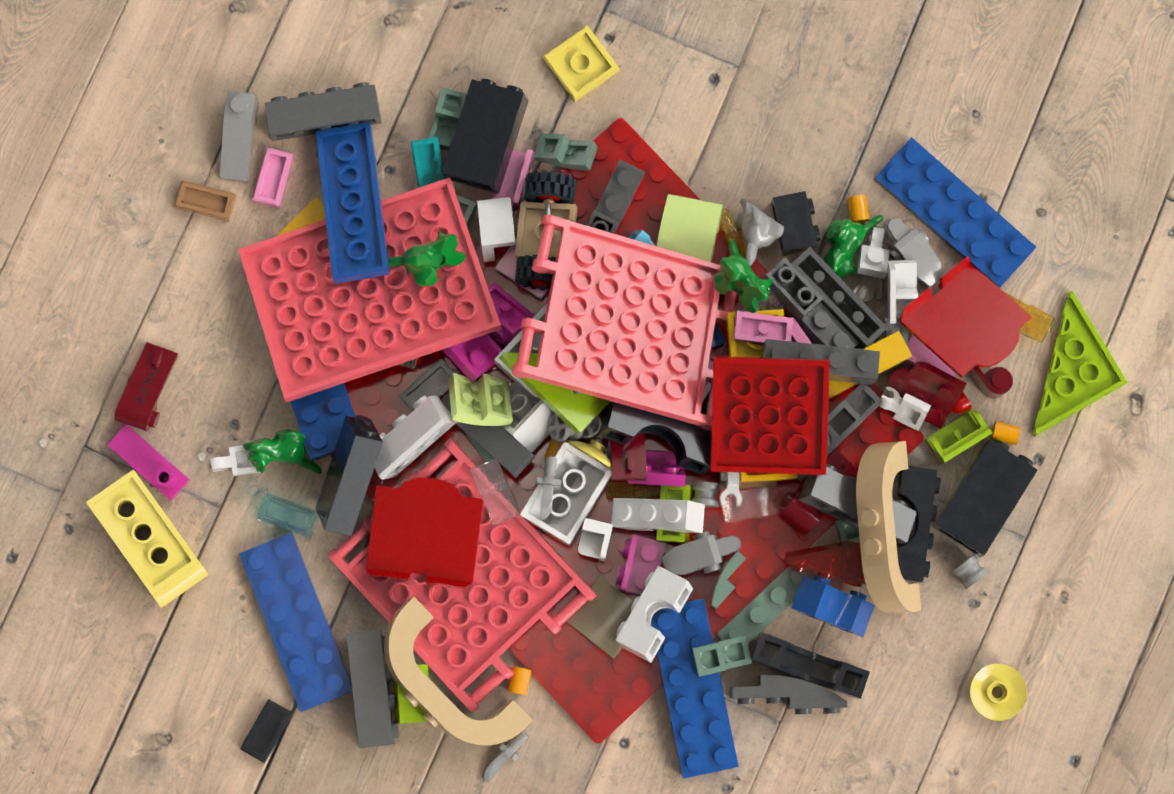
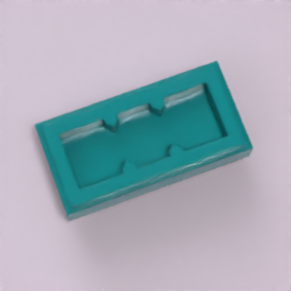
(427, 161)

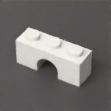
(658, 514)
(661, 591)

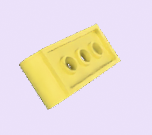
(162, 580)

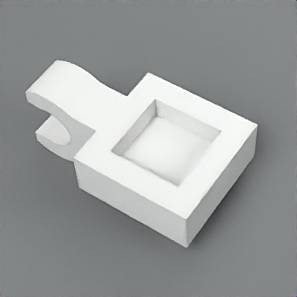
(872, 258)
(907, 409)
(237, 461)
(732, 487)

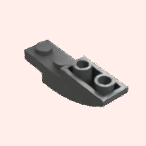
(616, 198)
(805, 306)
(849, 416)
(799, 693)

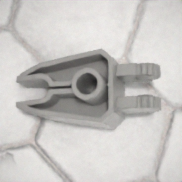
(913, 246)
(701, 554)

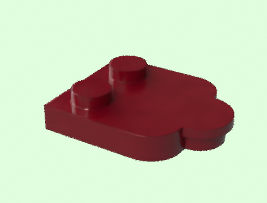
(929, 386)

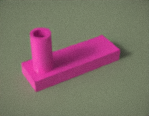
(148, 462)

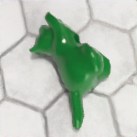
(845, 240)
(426, 259)
(739, 277)
(284, 447)

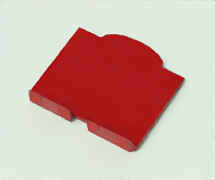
(966, 320)
(425, 531)

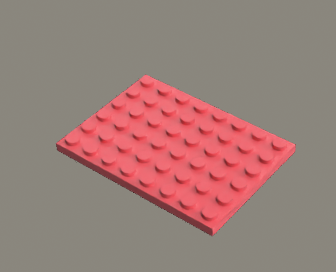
(351, 329)

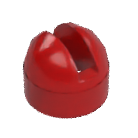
(962, 405)

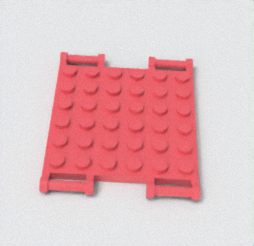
(625, 322)
(512, 588)

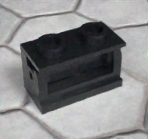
(795, 214)

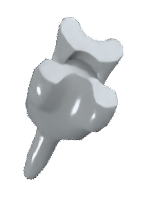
(757, 228)

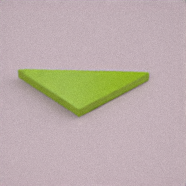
(1078, 369)
(574, 409)

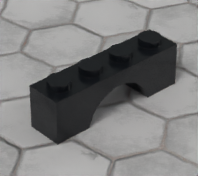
(689, 443)
(918, 488)
(809, 666)

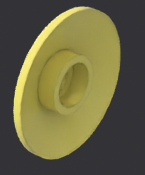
(593, 449)
(1012, 692)

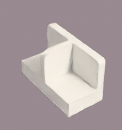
(495, 225)
(901, 287)
(595, 539)

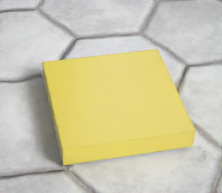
(581, 63)

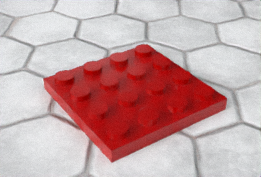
(770, 415)

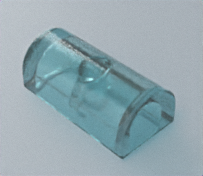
(288, 515)

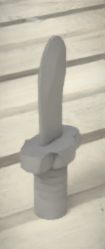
(548, 483)
(508, 751)

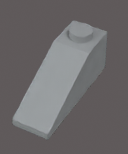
(238, 135)

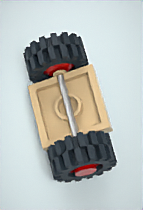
(545, 195)

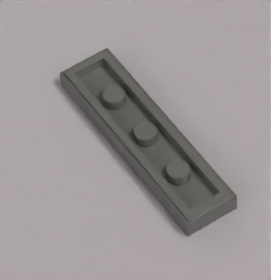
(497, 443)

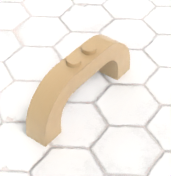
(877, 528)
(421, 691)

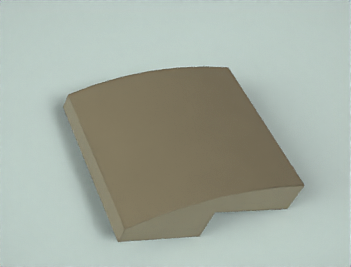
(602, 616)

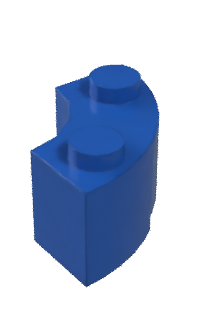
(833, 606)

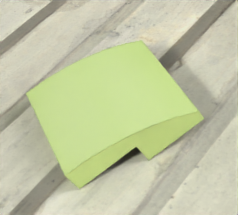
(690, 226)
(480, 402)

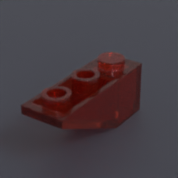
(830, 560)

